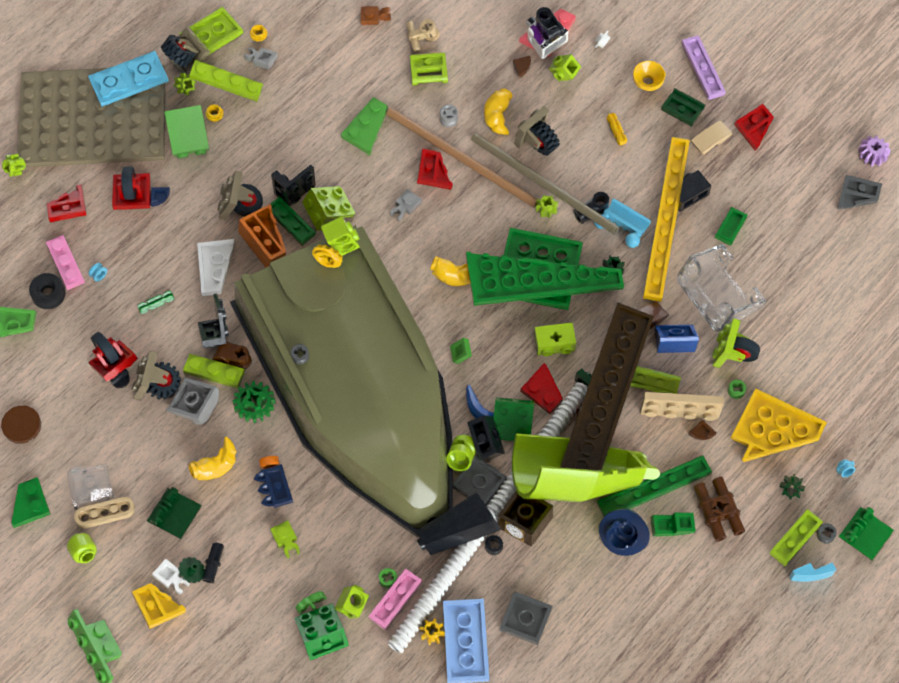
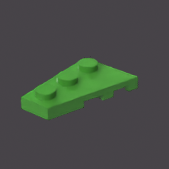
(16, 321)

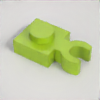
(285, 537)

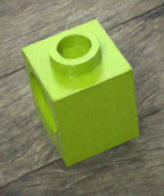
(344, 605)

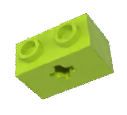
(546, 336)

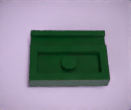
(683, 107)

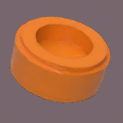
(268, 462)

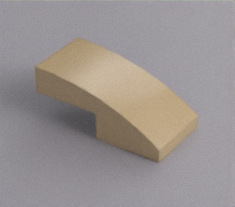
(711, 136)

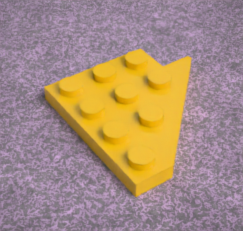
(774, 426)

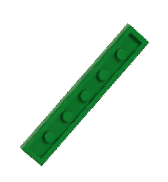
(651, 489)

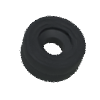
(44, 281)

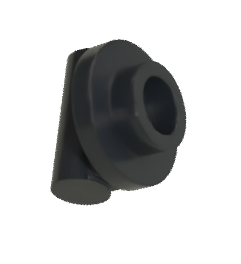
(121, 380)

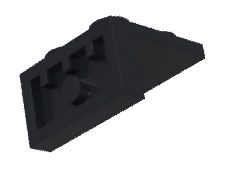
(294, 189)

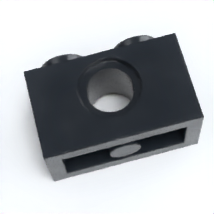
(486, 437)

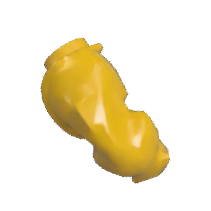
(494, 109)
(450, 273)
(216, 466)

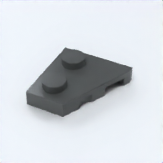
(858, 192)

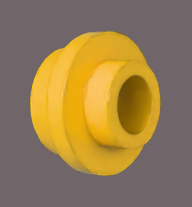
(258, 29)
(214, 109)

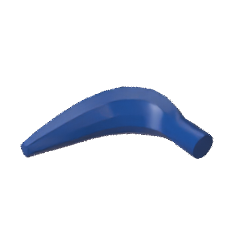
(474, 405)

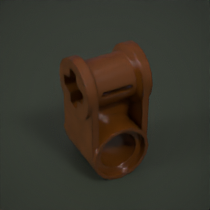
(233, 355)

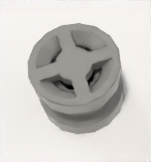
(445, 113)

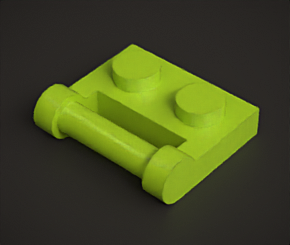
(426, 64)

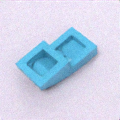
(807, 573)

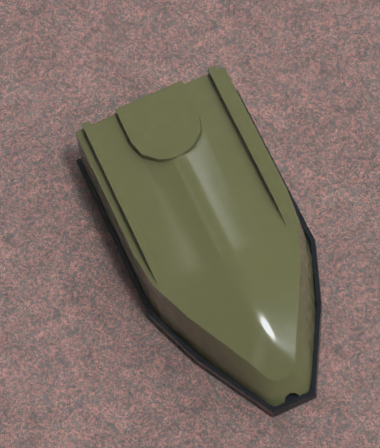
(370, 390)

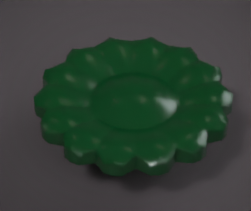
(191, 570)

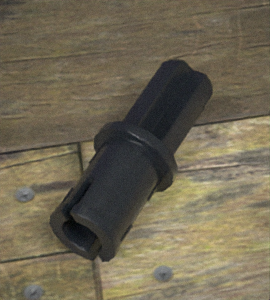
(213, 563)

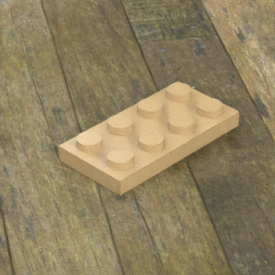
(681, 405)

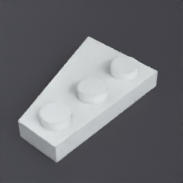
(214, 264)

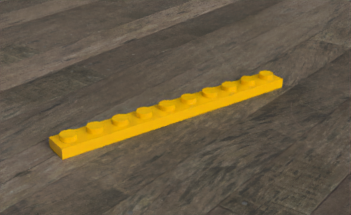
(666, 219)

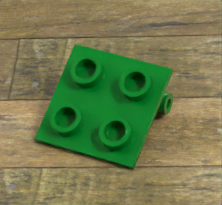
(866, 533)

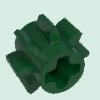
(614, 262)
(792, 492)

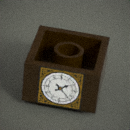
(525, 518)

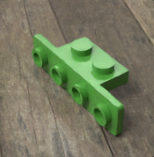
(96, 643)

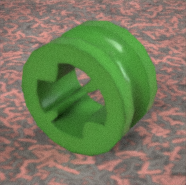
(738, 394)
(385, 572)

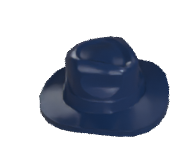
(624, 532)

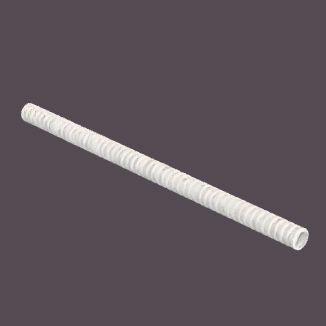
(465, 551)

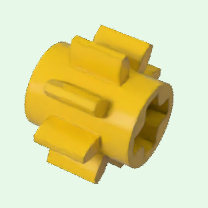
(432, 625)

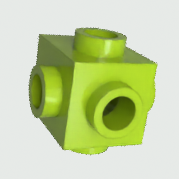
(564, 67)

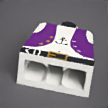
(538, 42)

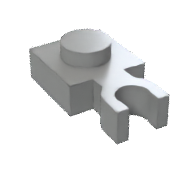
(263, 58)
(406, 203)

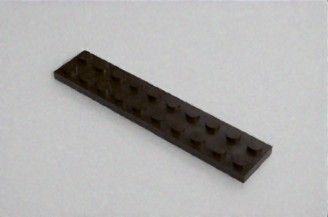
(607, 389)

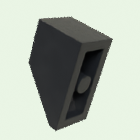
(693, 189)

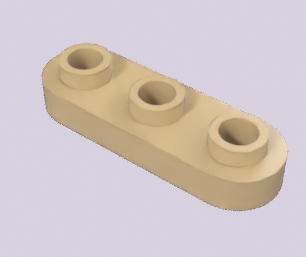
(95, 512)

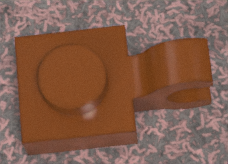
(371, 15)

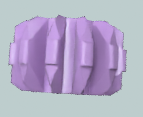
(874, 150)

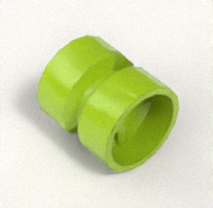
(461, 453)

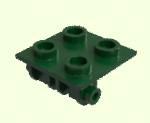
(174, 513)

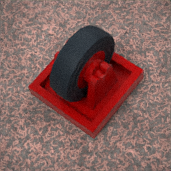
(131, 190)
(110, 356)

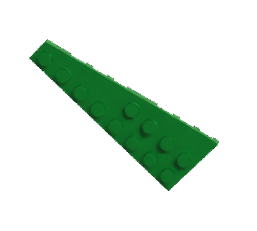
(513, 279)

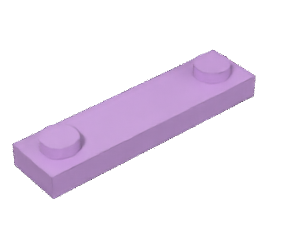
(703, 67)

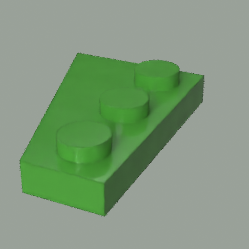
(365, 127)

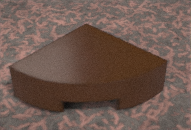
(522, 65)
(702, 431)

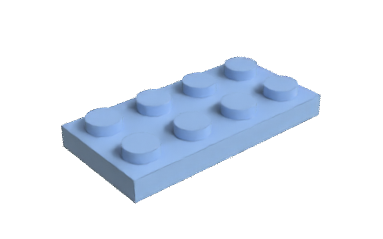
(465, 641)

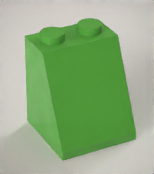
(187, 131)

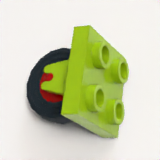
(734, 346)

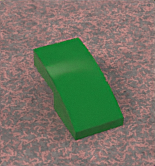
(673, 525)

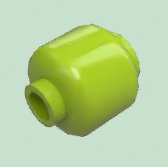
(81, 548)

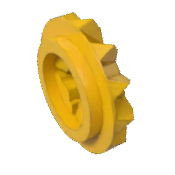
(327, 256)

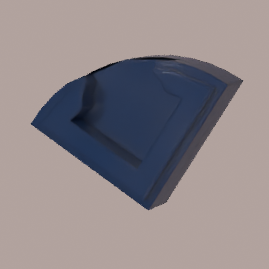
(159, 195)

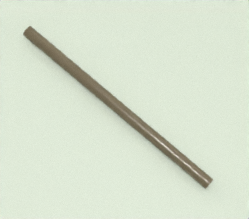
(546, 184)

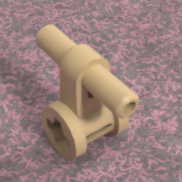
(421, 33)

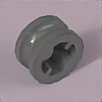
(294, 351)
(824, 539)

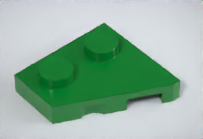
(29, 503)

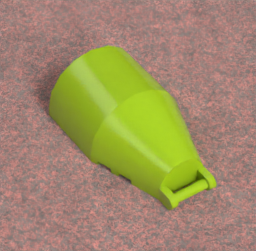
(538, 473)

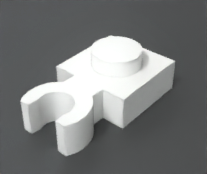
(169, 574)

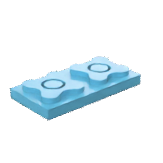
(128, 78)

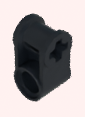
(550, 26)

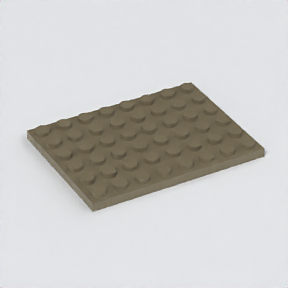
(68, 126)

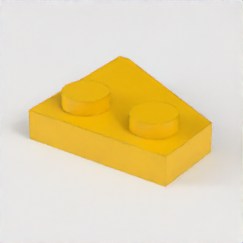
(155, 605)

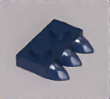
(275, 485)

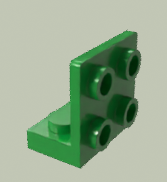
(513, 417)
(321, 631)

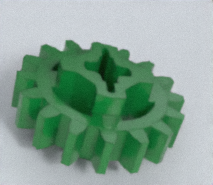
(247, 407)

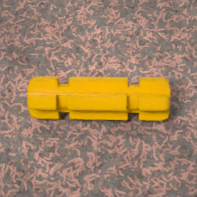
(617, 129)

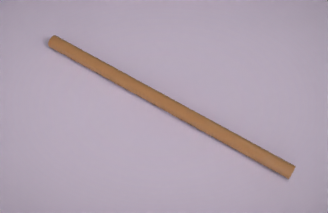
(462, 157)

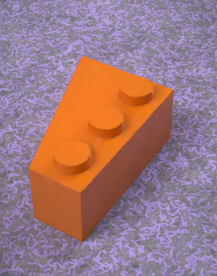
(262, 235)

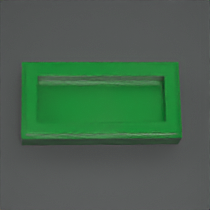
(731, 226)

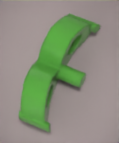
(309, 601)

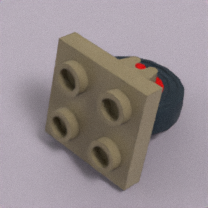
(238, 197)

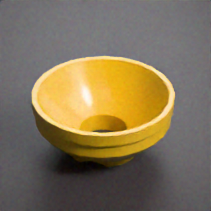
(651, 70)

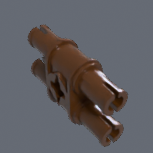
(712, 515)

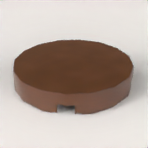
(21, 424)

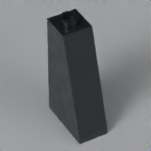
(458, 526)

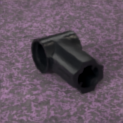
(592, 203)

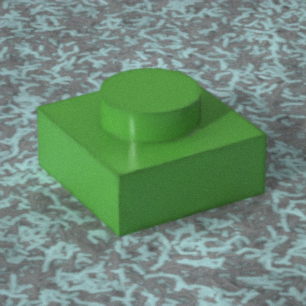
(460, 350)

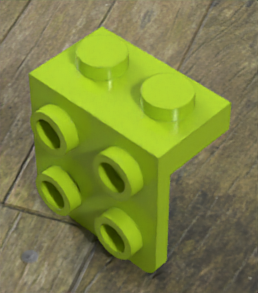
(327, 204)

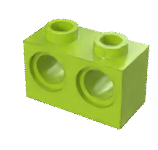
(341, 235)

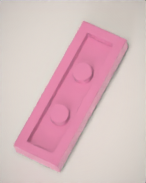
(65, 262)
(395, 599)

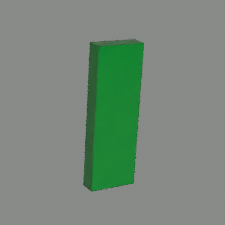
(291, 221)

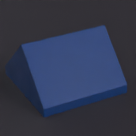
(676, 338)

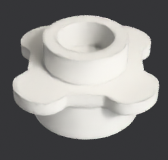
(602, 39)

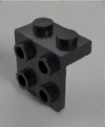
(214, 331)

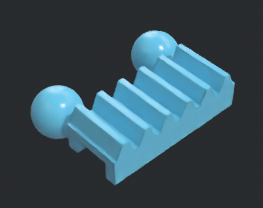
(628, 220)

